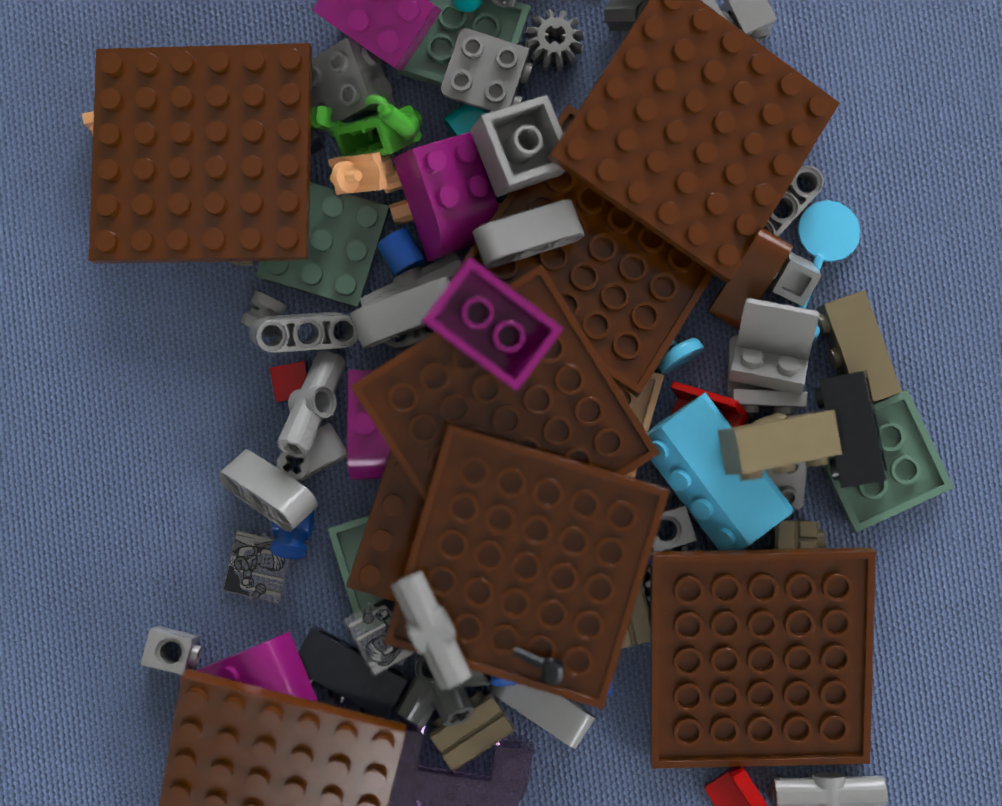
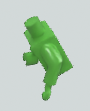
(378, 132)

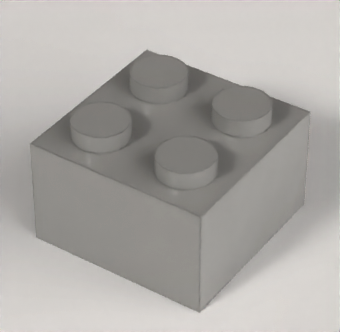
(517, 144)

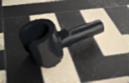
(551, 667)

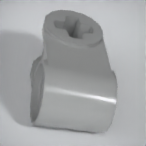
(324, 453)

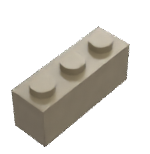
(858, 343)
(780, 444)

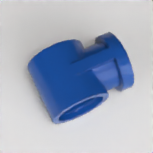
(400, 251)
(291, 544)

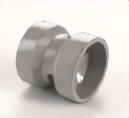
(263, 306)

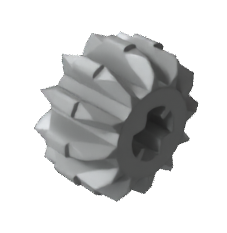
(554, 28)

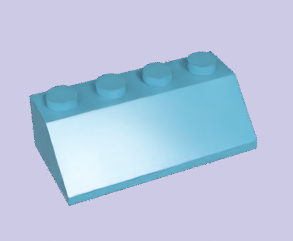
(692, 464)

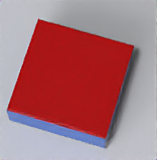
(287, 379)

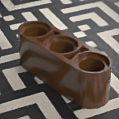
(752, 278)

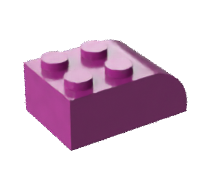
(382, 26)
(446, 193)
(492, 324)
(365, 445)
(267, 665)

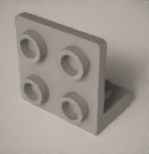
(774, 346)

